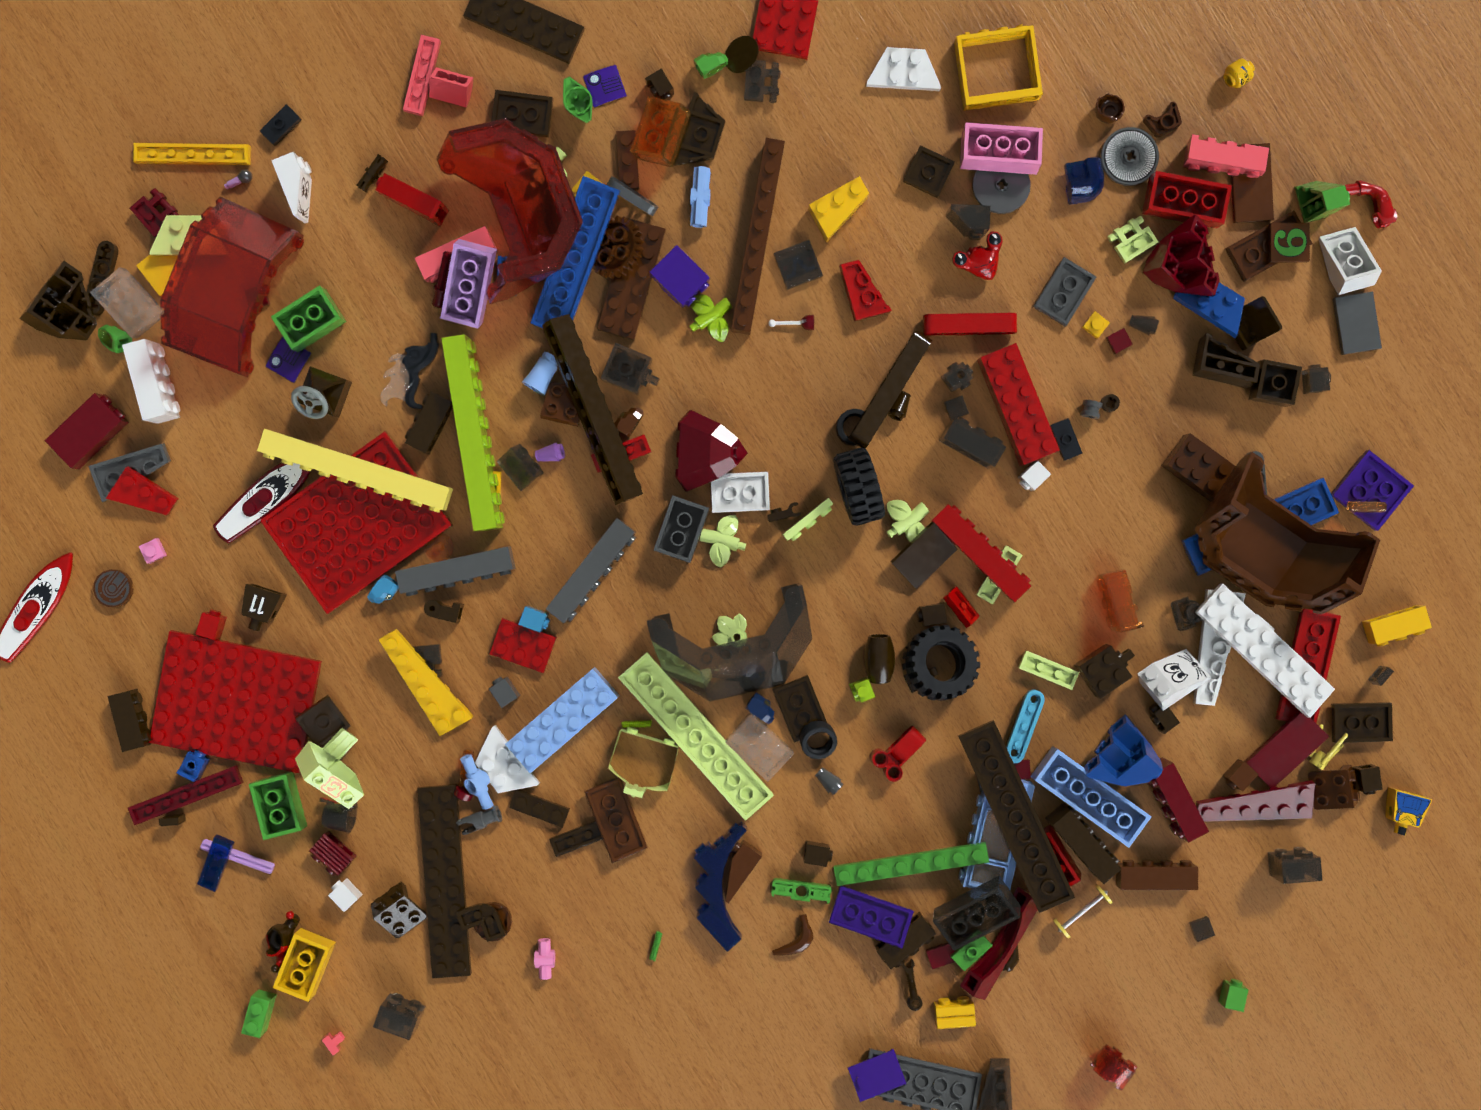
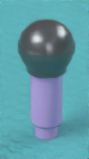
(243, 177)

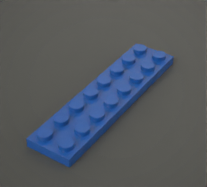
(566, 287)
(1310, 502)

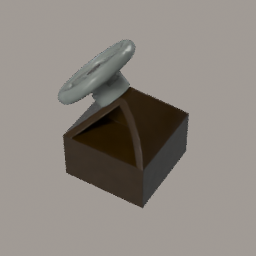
(321, 392)

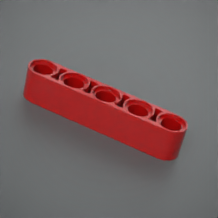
(970, 324)

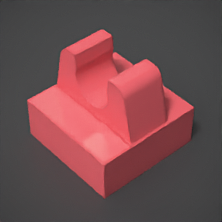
(332, 1042)

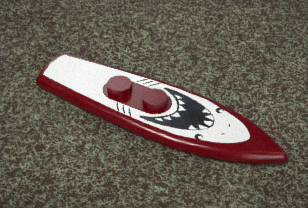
(259, 500)

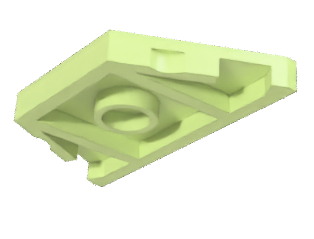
(172, 234)

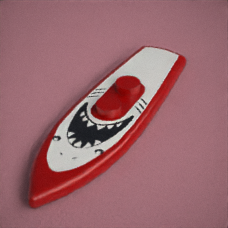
(34, 606)

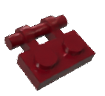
(149, 215)

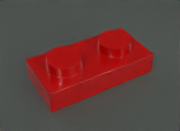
(961, 607)

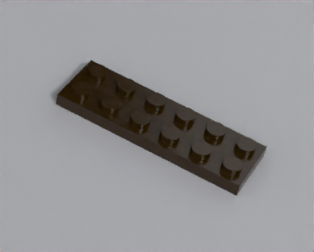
(528, 25)

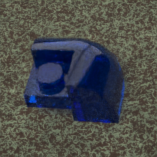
(1084, 180)

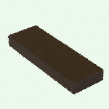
(575, 838)

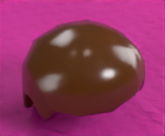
(1109, 108)

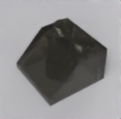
(970, 220)

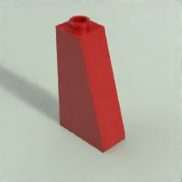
(412, 199)

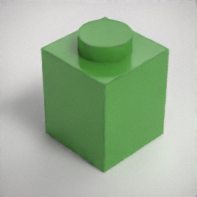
(1233, 995)

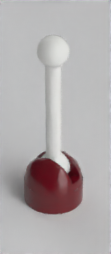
(807, 322)

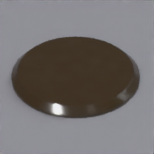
(742, 54)

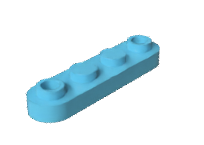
(1025, 724)

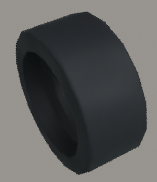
(839, 426)
(821, 752)

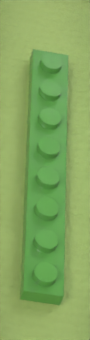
(911, 863)

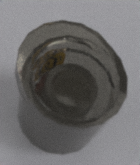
(338, 816)

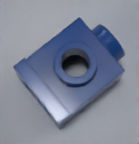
(196, 772)

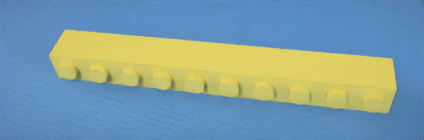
(354, 469)

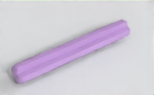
(244, 858)

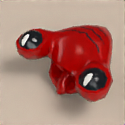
(981, 260)

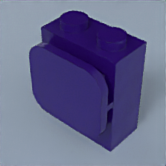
(680, 277)

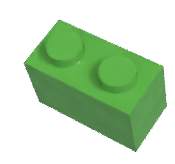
(258, 1013)

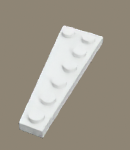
(1212, 657)

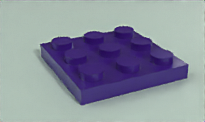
(1372, 482)

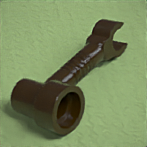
(912, 988)

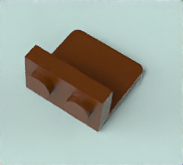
(1335, 788)

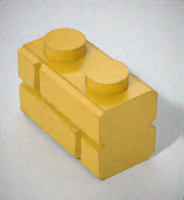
(954, 1013)

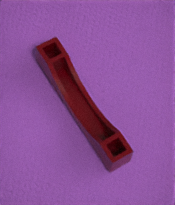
(986, 971)

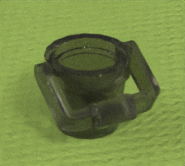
(1185, 613)

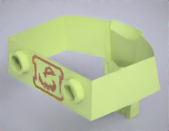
(327, 773)

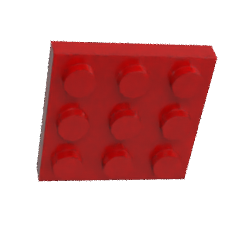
(785, 26)

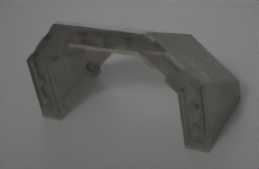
(740, 664)

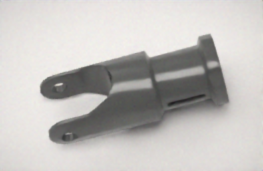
(480, 819)

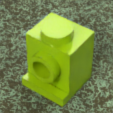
(862, 690)

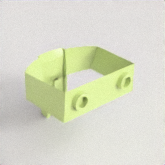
(635, 790)

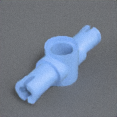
(476, 782)

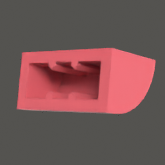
(450, 87)

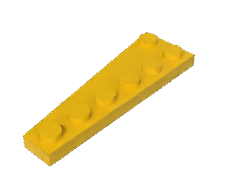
(434, 697)

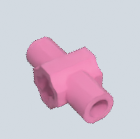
(544, 958)

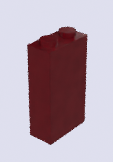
(87, 431)

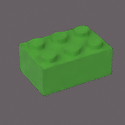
(308, 319)
(278, 805)

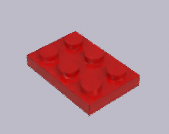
(523, 645)

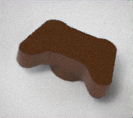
(1165, 123)

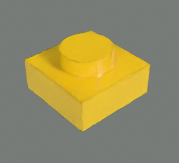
(1095, 324)

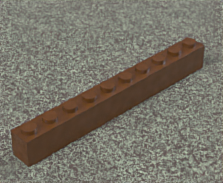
(758, 236)

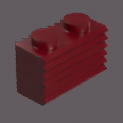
(332, 853)

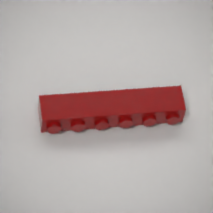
(981, 553)

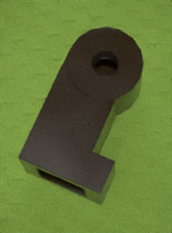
(438, 610)

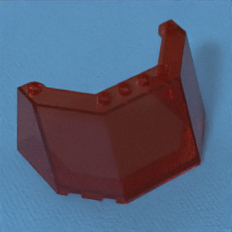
(527, 196)
(222, 284)

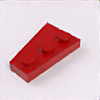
(142, 493)

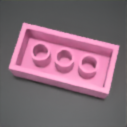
(1001, 148)

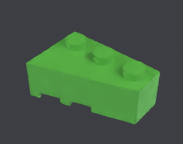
(1321, 199)

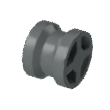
(1091, 409)

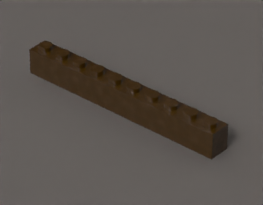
(592, 409)

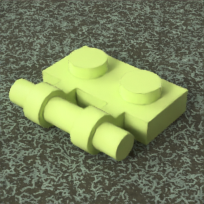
(1134, 245)

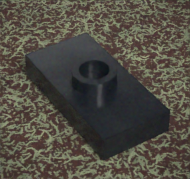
(280, 125)
(1066, 439)

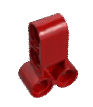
(899, 752)

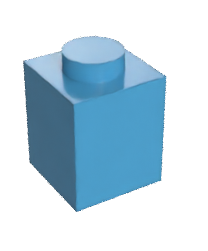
(534, 619)

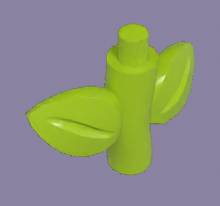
(711, 316)

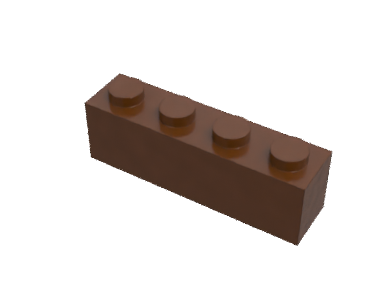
(1157, 875)

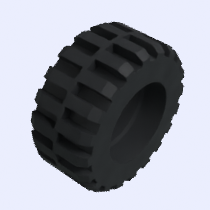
(859, 486)
(964, 658)

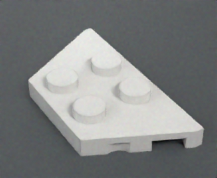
(904, 70)
(502, 766)

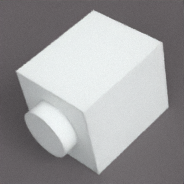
(1033, 476)
(344, 894)

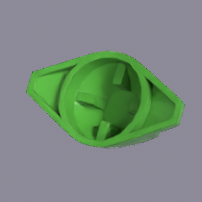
(577, 100)

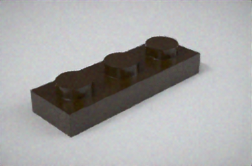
(539, 808)

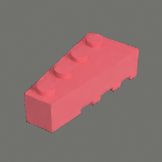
(1225, 157)

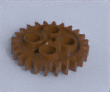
(614, 247)

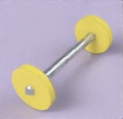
(1103, 894)

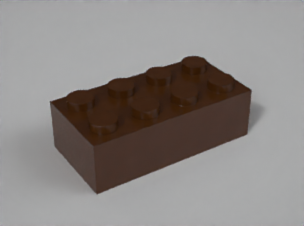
(1198, 466)

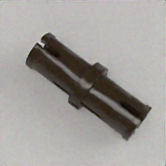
(372, 173)

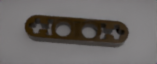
(96, 276)

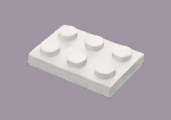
(740, 492)

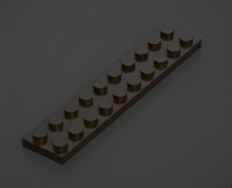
(1016, 816)
(444, 880)

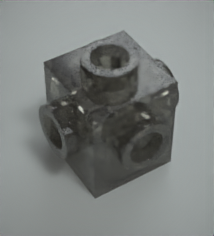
(951, 379)

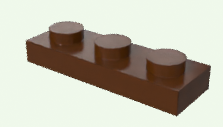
(626, 160)

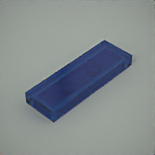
(215, 863)

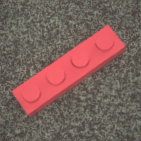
(420, 78)

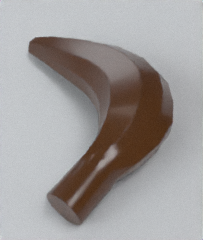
(801, 943)

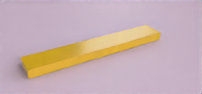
(191, 154)

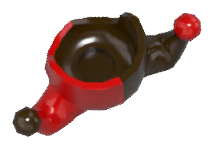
(279, 939)

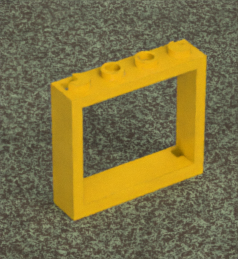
(1002, 98)

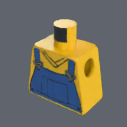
(1405, 809)

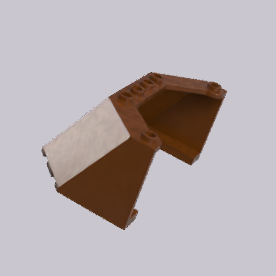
(1277, 552)

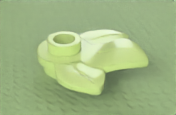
(729, 628)

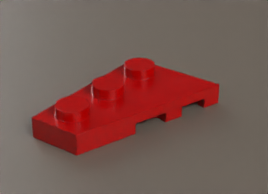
(861, 293)

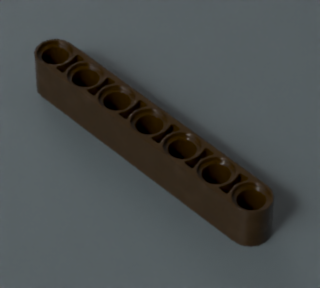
(890, 389)

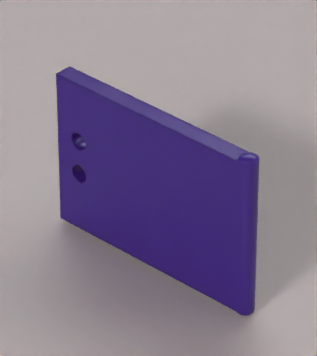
(876, 1075)

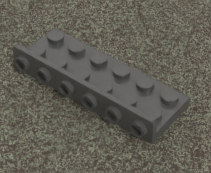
(933, 1085)

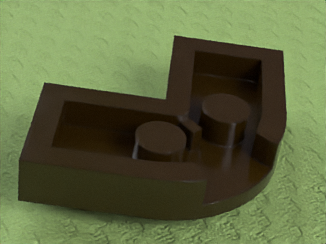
(484, 915)

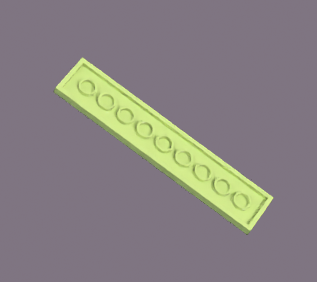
(696, 736)

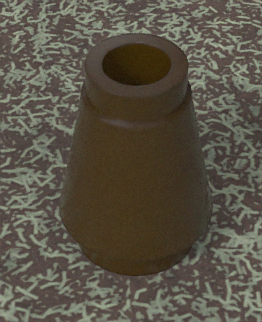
(899, 408)

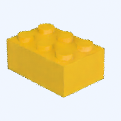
(304, 964)

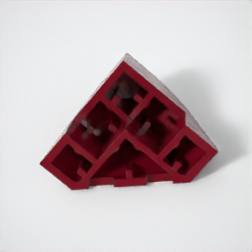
(1184, 261)
(705, 451)

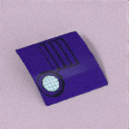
(604, 85)
(287, 361)

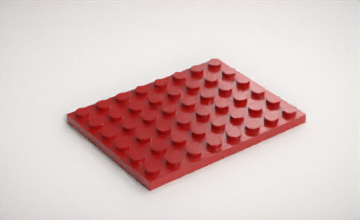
(349, 535)
(233, 700)

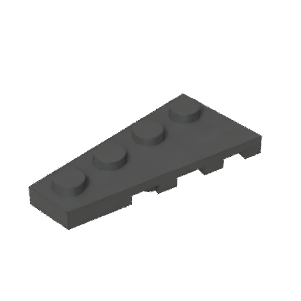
(143, 461)

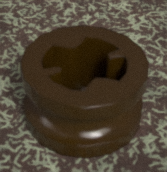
(1112, 397)

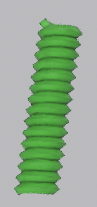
(656, 943)

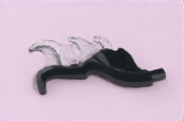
(406, 371)

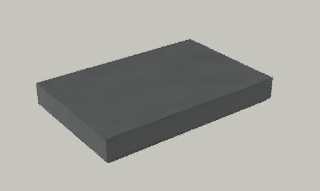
(1064, 291)
(1357, 323)

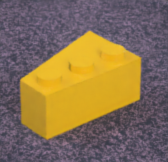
(836, 207)

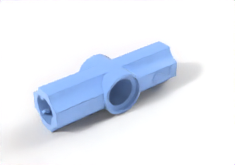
(700, 197)

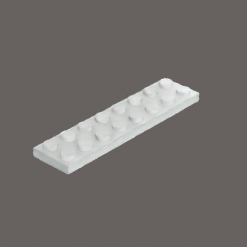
(1265, 650)

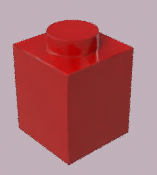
(211, 625)

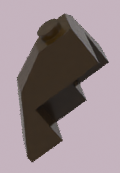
(62, 306)

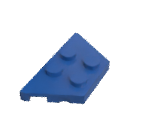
(1221, 310)

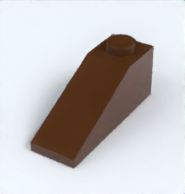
(742, 863)

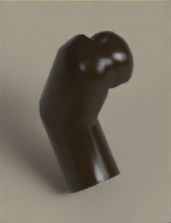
(1013, 960)

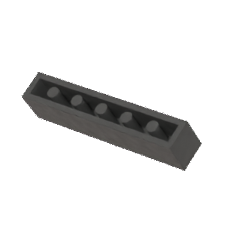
(455, 570)
(591, 570)

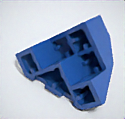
(1124, 757)

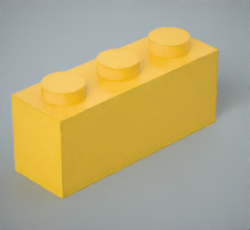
(1397, 625)

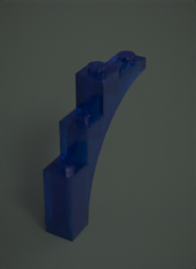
(714, 913)

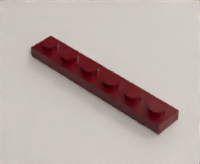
(185, 795)

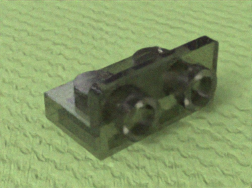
(520, 466)

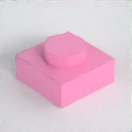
(152, 550)

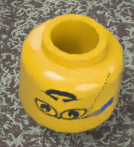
(1239, 73)

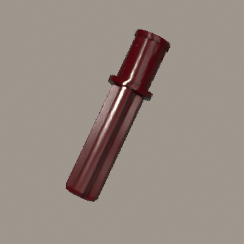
(442, 280)

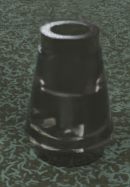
(1145, 324)

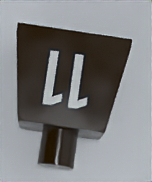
(261, 605)

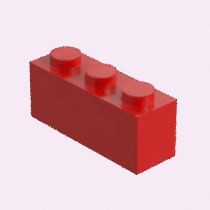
(1066, 862)

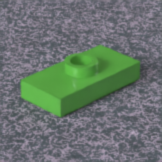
(971, 952)

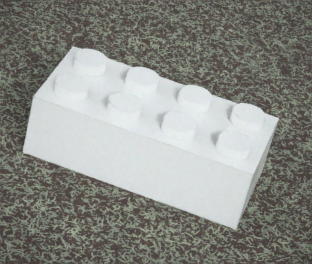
(151, 381)

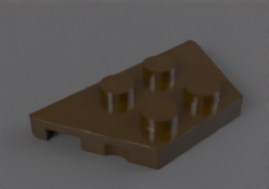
(701, 133)

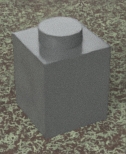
(504, 691)

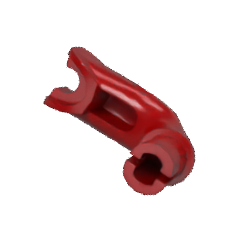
(1383, 208)

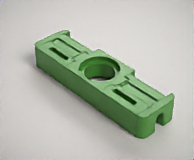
(788, 888)

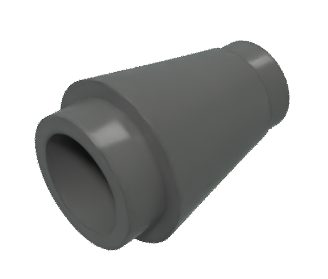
(829, 781)

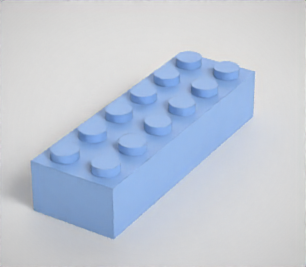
(562, 720)
(1090, 797)

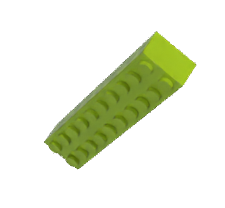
(472, 432)

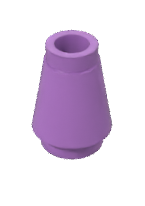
(553, 452)

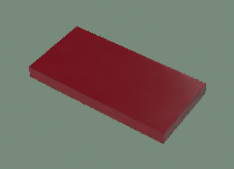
(1286, 749)

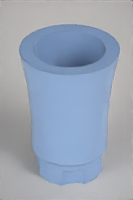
(541, 374)

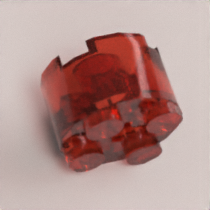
(1113, 1067)

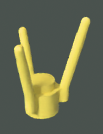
(1321, 759)

